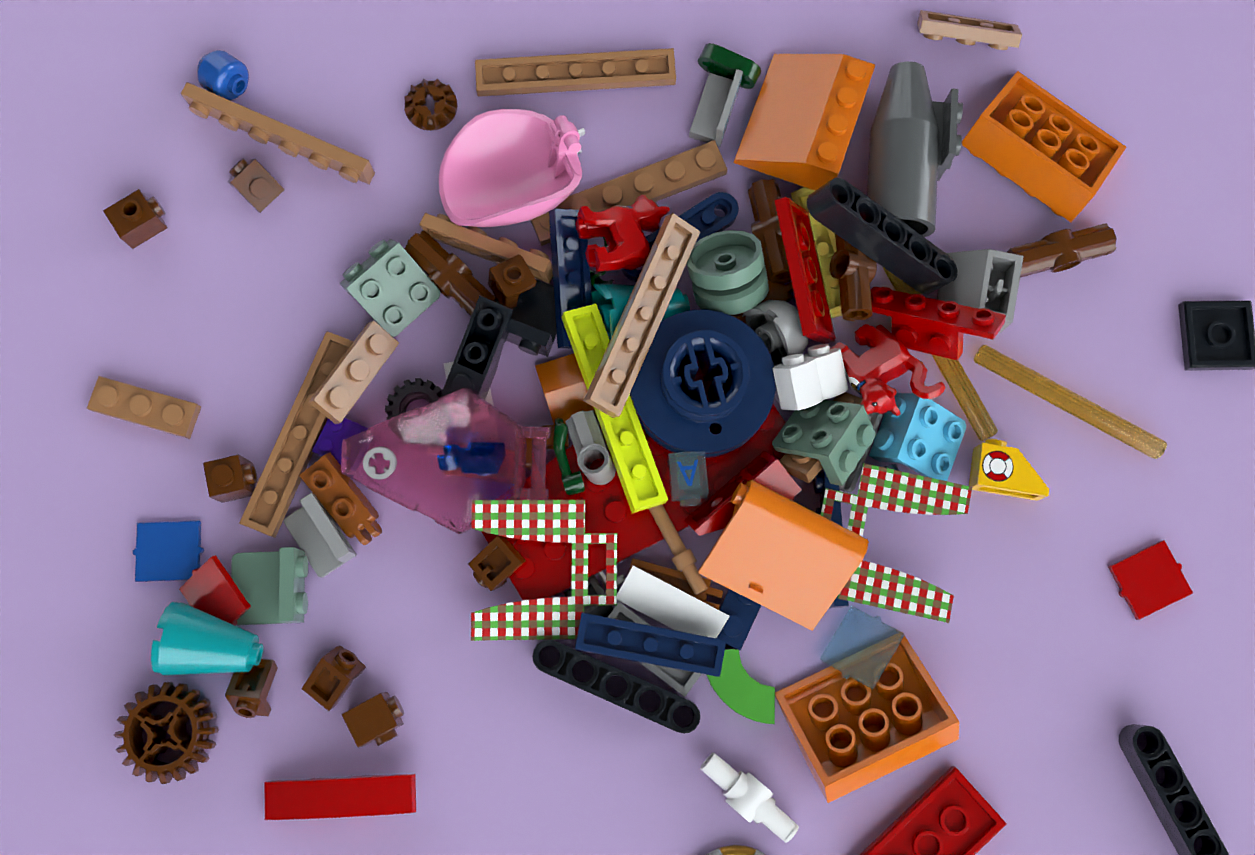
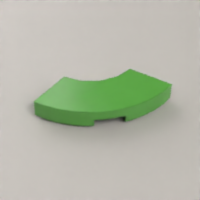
(742, 692)

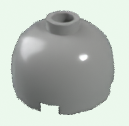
(778, 328)

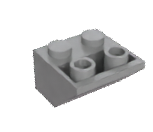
(985, 281)

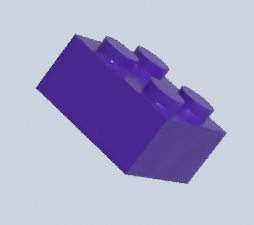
(333, 435)

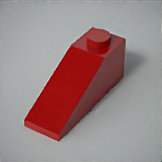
(718, 509)

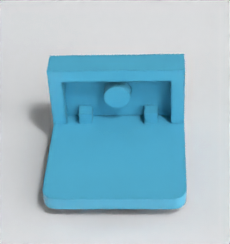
(921, 437)

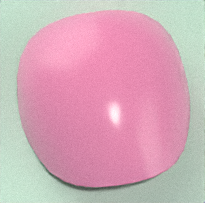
(509, 168)

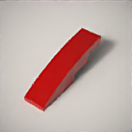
(340, 797)

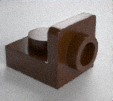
(510, 280)
(496, 563)
(333, 677)
(250, 689)

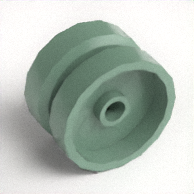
(728, 272)

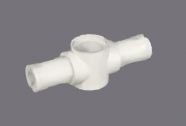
(749, 797)

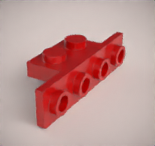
(934, 324)

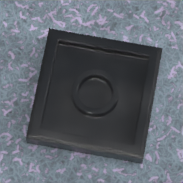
(1217, 335)

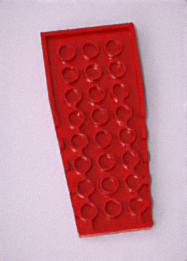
(607, 510)

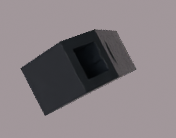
(480, 349)

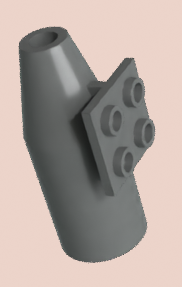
(912, 146)

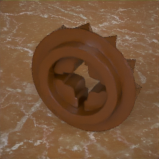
(444, 109)

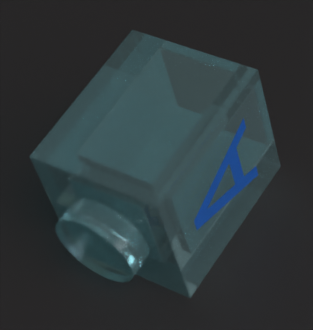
(688, 477)

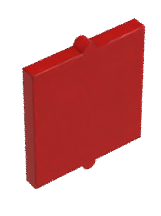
(1150, 580)
(215, 592)

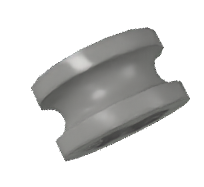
(371, 470)

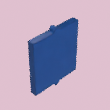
(167, 550)

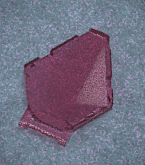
(418, 440)

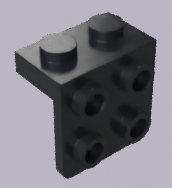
(534, 320)

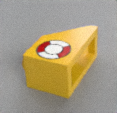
(1005, 472)

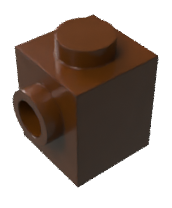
(136, 218)
(230, 478)
(374, 720)

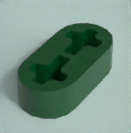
(725, 63)

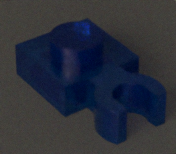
(476, 458)

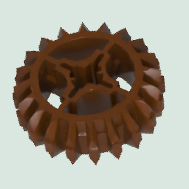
(141, 718)

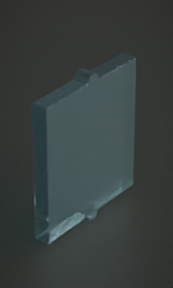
(862, 647)

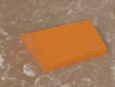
(563, 387)

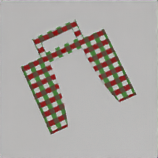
(903, 493)
(544, 522)

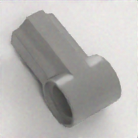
(590, 446)

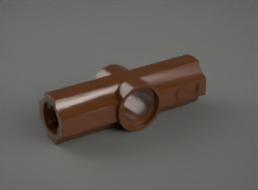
(768, 230)
(1065, 249)
(447, 271)
(854, 275)

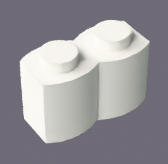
(810, 377)

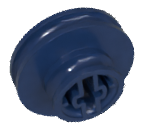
(677, 409)

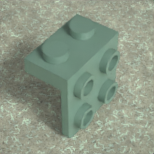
(390, 286)
(828, 432)
(272, 585)

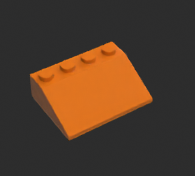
(805, 117)
(1043, 146)
(863, 732)

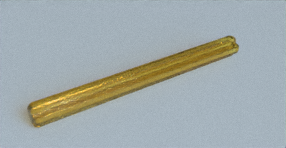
(958, 382)
(1070, 402)

